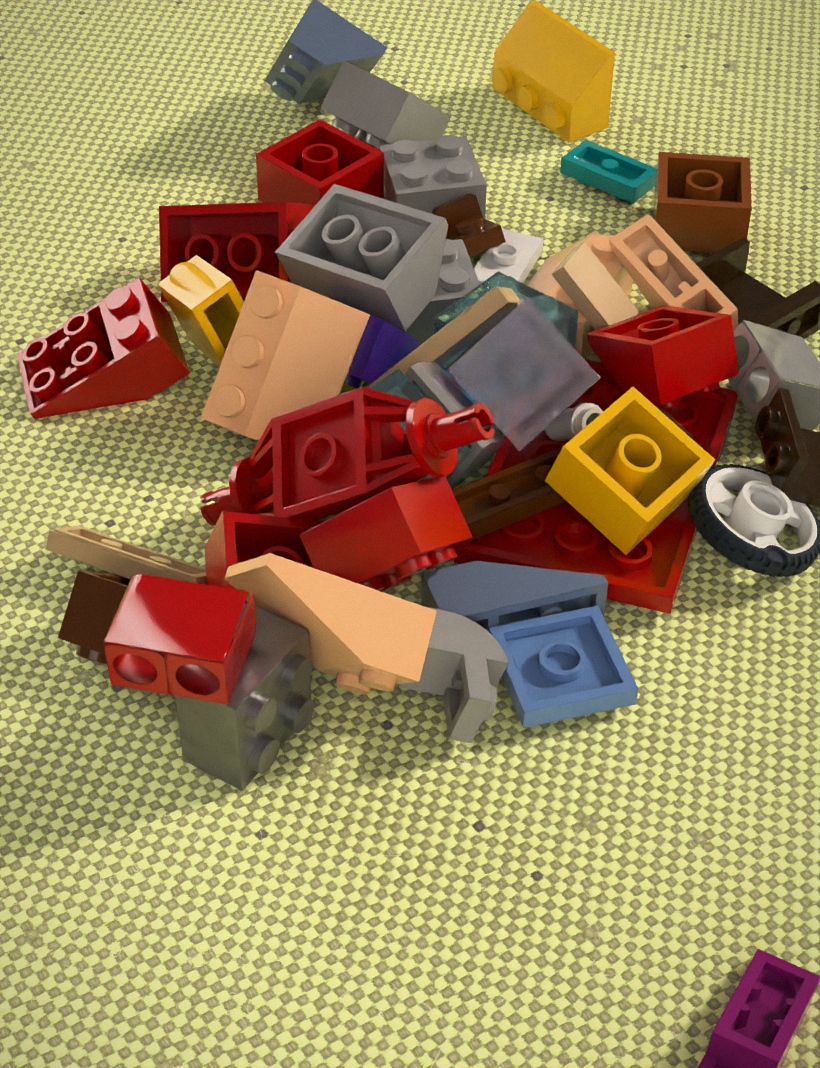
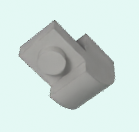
(465, 669)

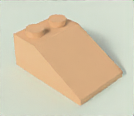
(353, 629)

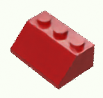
(229, 237)

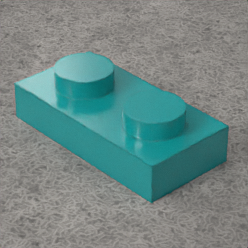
(609, 171)

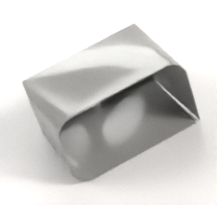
(764, 363)

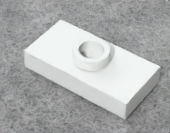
(511, 258)

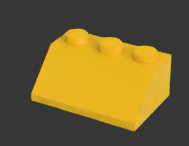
(555, 73)

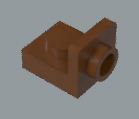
(467, 223)

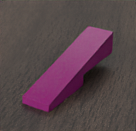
(762, 1015)

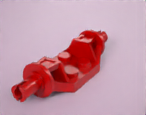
(346, 453)

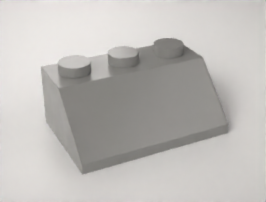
(367, 254)

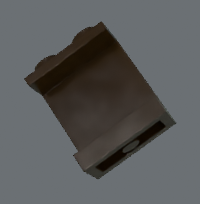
(757, 302)
(789, 451)

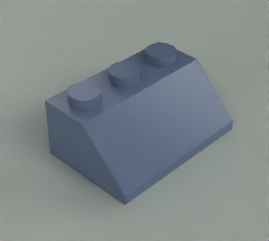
(316, 53)

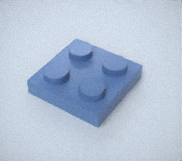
(564, 666)

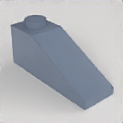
(510, 593)

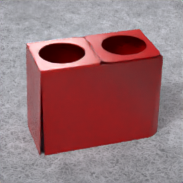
(180, 638)

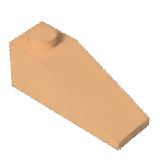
(666, 271)

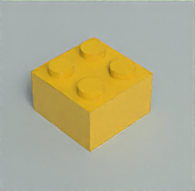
(628, 470)

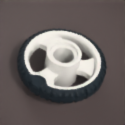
(753, 521)

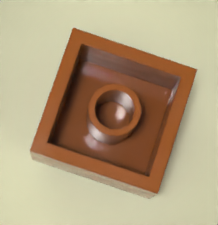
(703, 199)

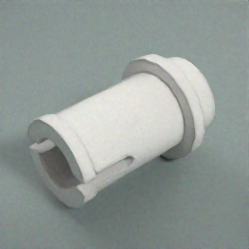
(572, 421)

